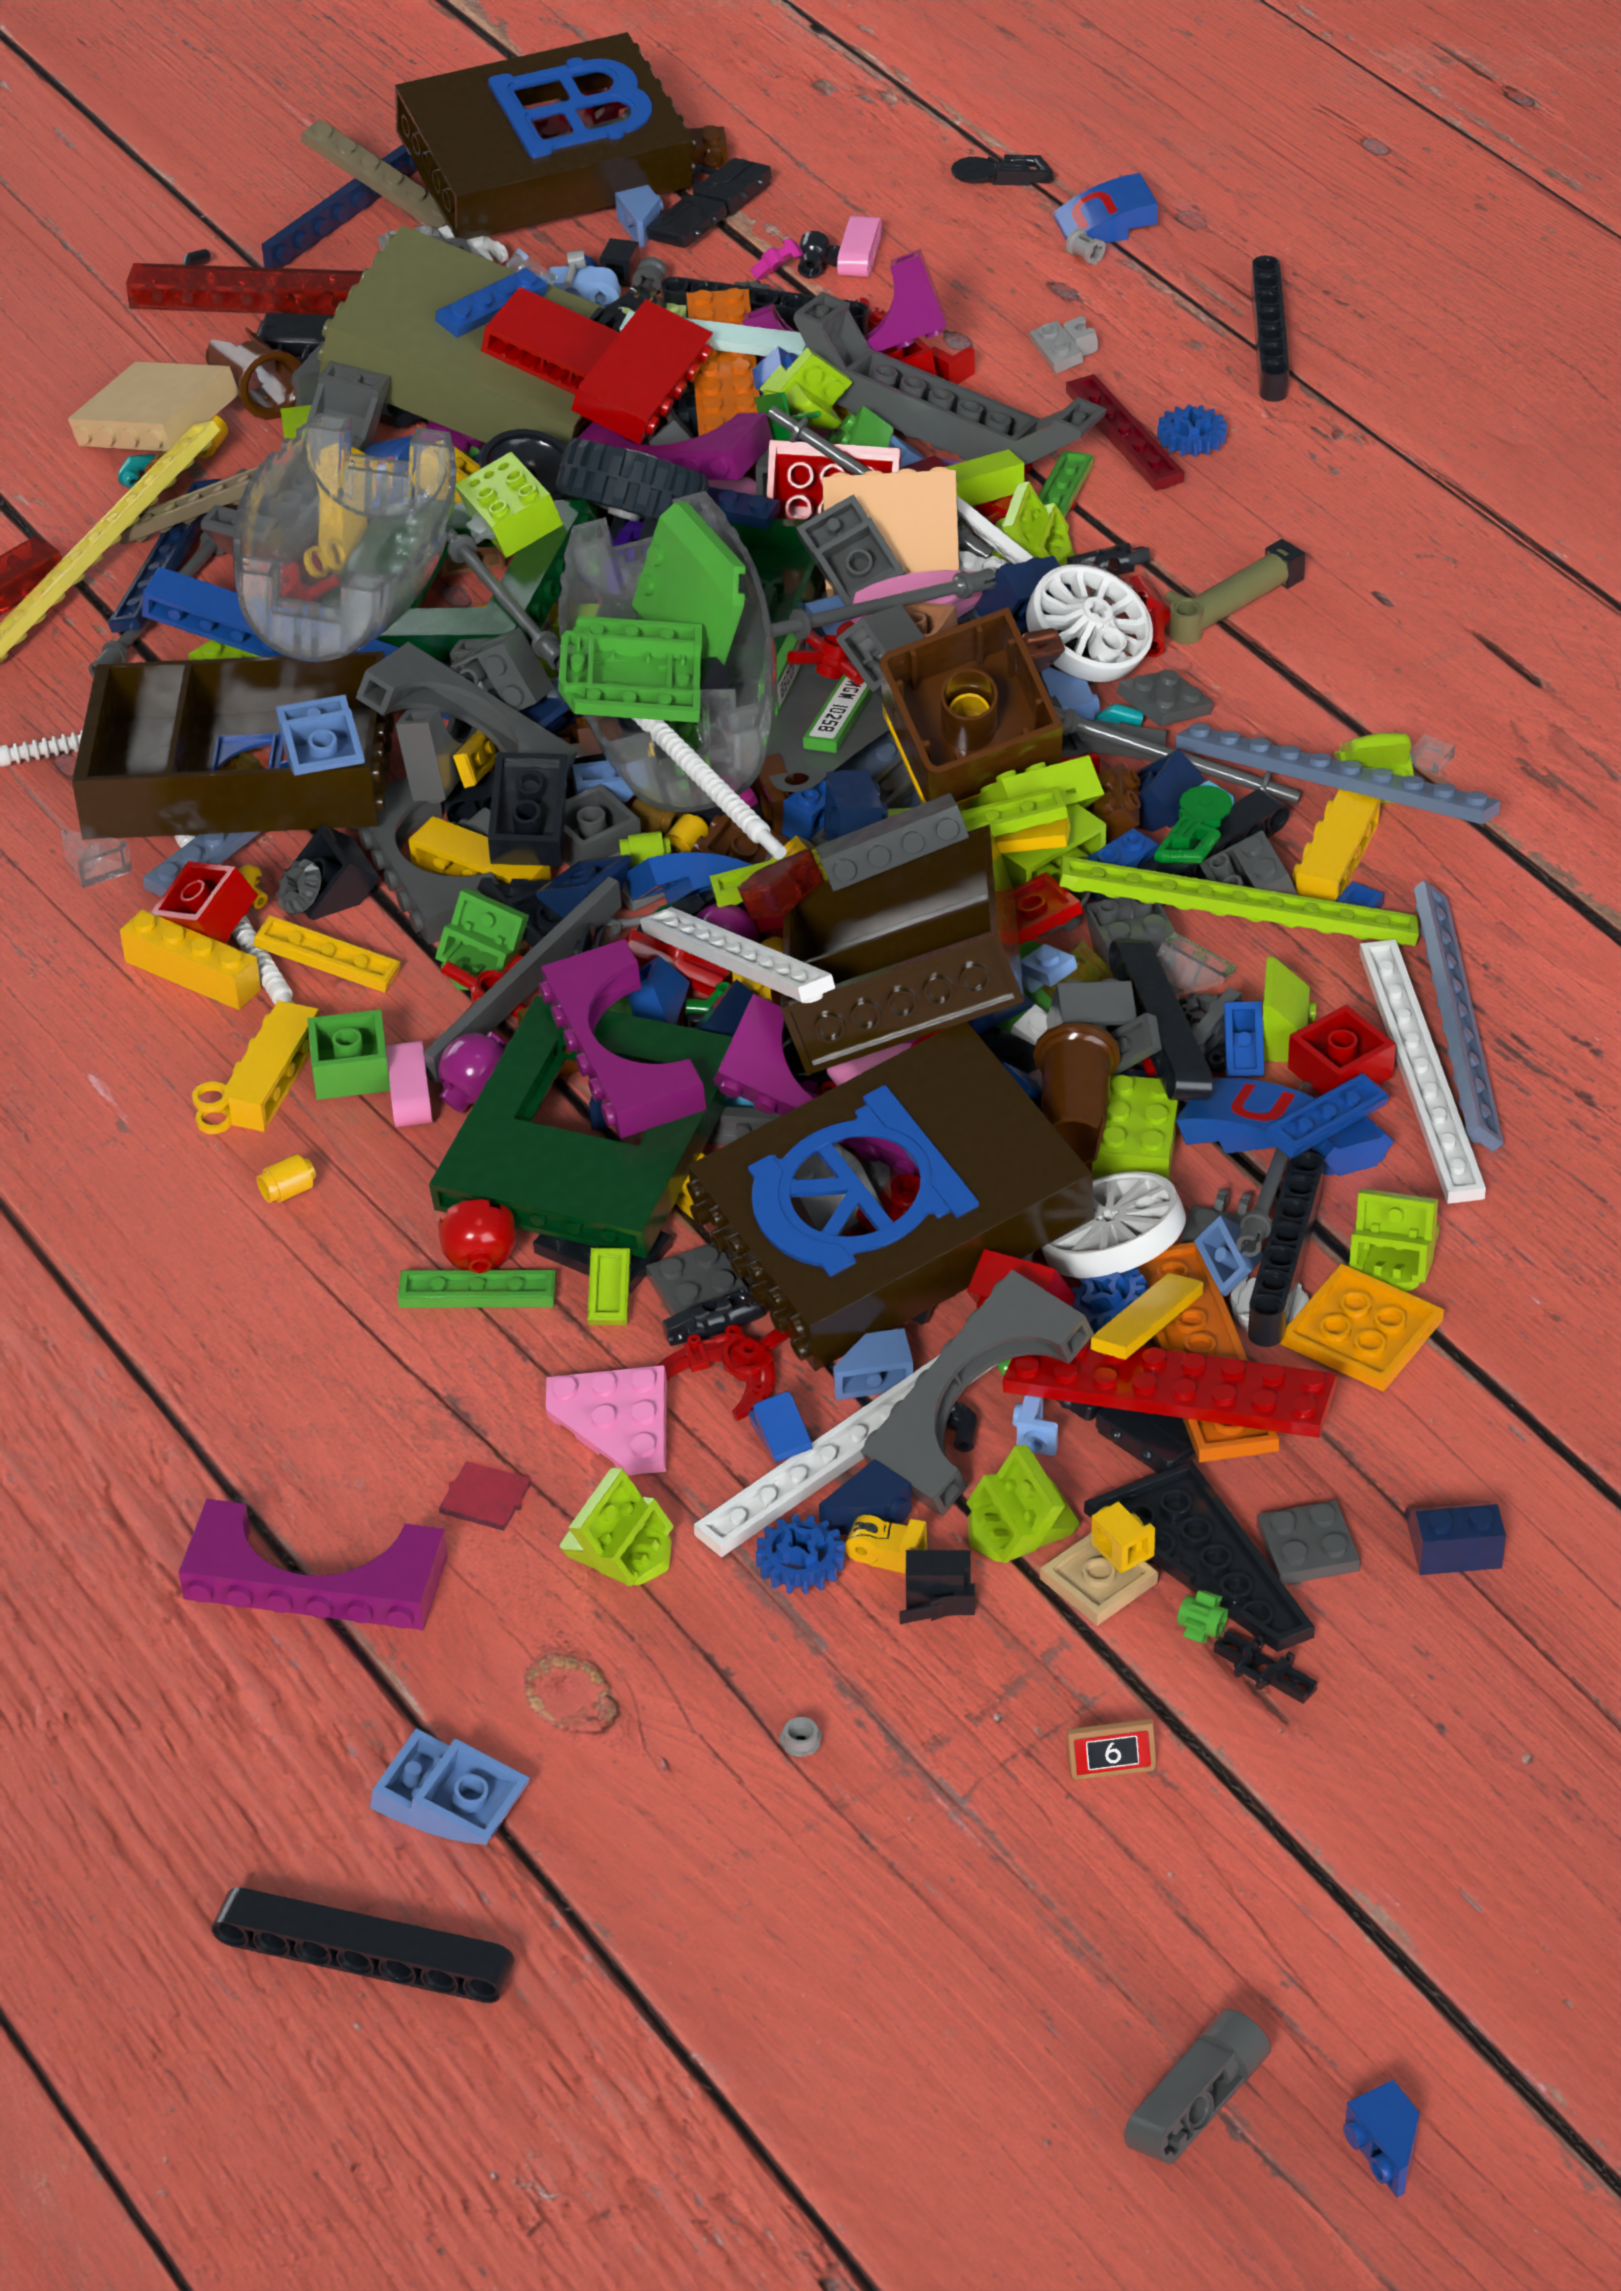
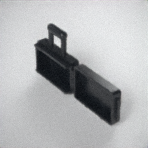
(721, 192)
(293, 332)
(1151, 1438)

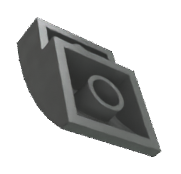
(848, 549)

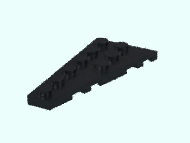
(1211, 1552)

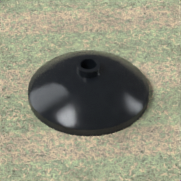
(534, 449)

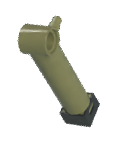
(1190, 616)

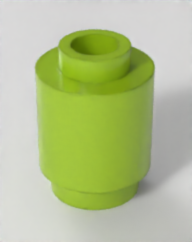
(644, 846)

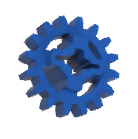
(1192, 430)
(1108, 1295)
(800, 1554)

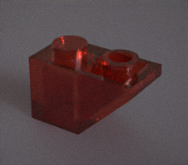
(780, 885)

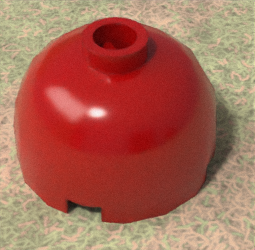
(477, 1235)

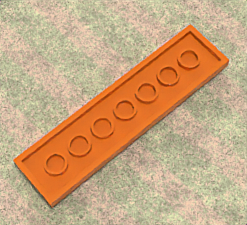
(726, 381)
(1207, 1330)

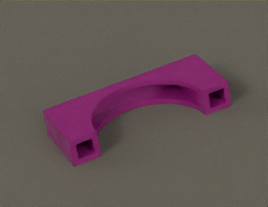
(913, 311)
(719, 454)
(758, 1072)
(631, 1092)
(386, 1591)

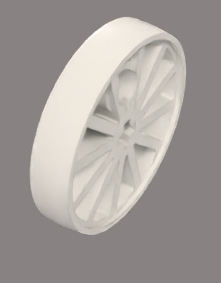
(1092, 621)
(1132, 1223)

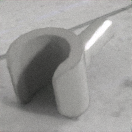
(575, 261)
(616, 925)

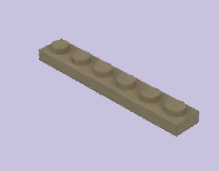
(373, 172)
(188, 507)

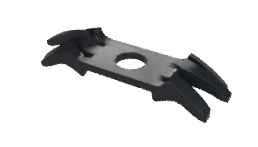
(613, 316)

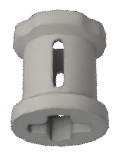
(1085, 246)

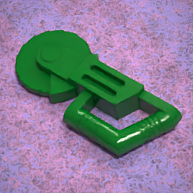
(1198, 818)

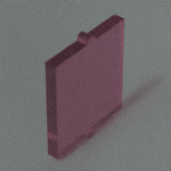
(485, 1495)

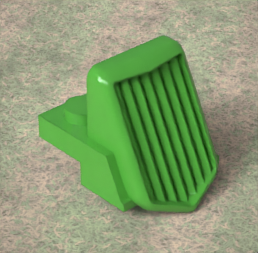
(482, 935)

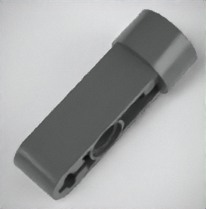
(1197, 2087)

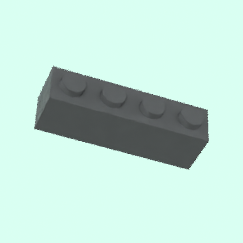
(892, 842)

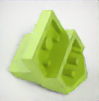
(809, 387)
(1036, 526)
(1379, 751)
(1394, 1237)
(1017, 1510)
(620, 1532)

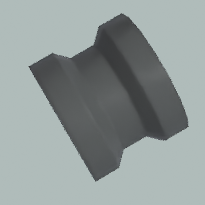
(650, 268)

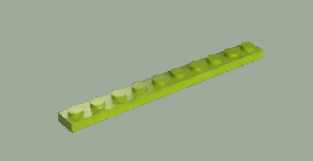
(1003, 816)
(1237, 900)

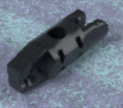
(1120, 558)
(712, 1316)

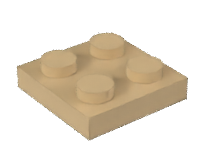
(1093, 1583)

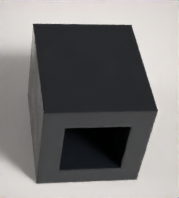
(622, 259)

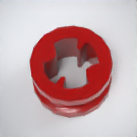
(904, 1190)

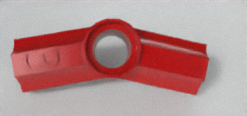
(1157, 610)
(701, 973)

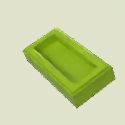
(609, 1286)

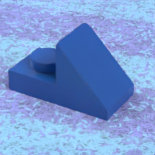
(1243, 1039)
(780, 1426)

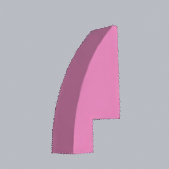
(916, 581)

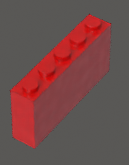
(546, 339)
(643, 372)

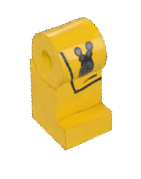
(884, 1543)

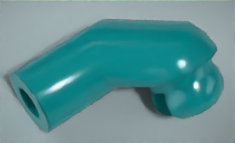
(131, 468)
(1119, 713)

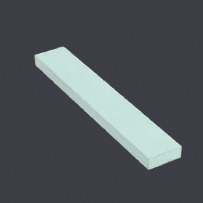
(746, 338)

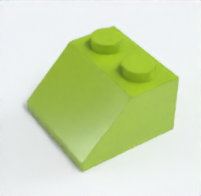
(1284, 1009)

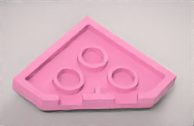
(615, 1414)

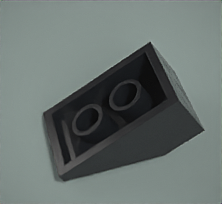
(528, 809)

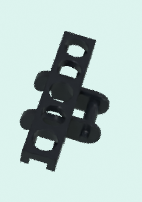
(1272, 1674)

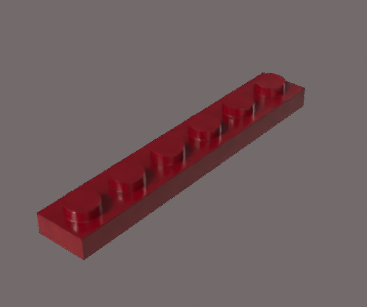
(1128, 434)

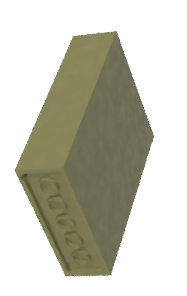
(443, 378)

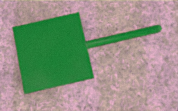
(765, 403)

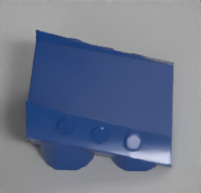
(1354, 1148)

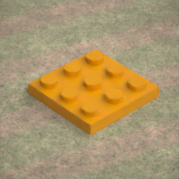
(1362, 1327)

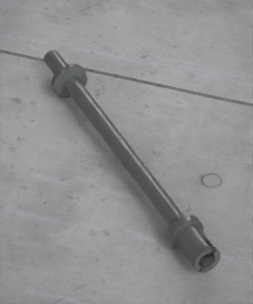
(966, 540)
(962, 585)
(544, 643)
(116, 651)
(1072, 723)
(1256, 1223)

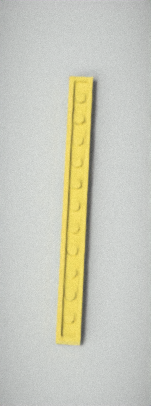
(104, 534)

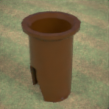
(271, 366)
(1076, 1082)

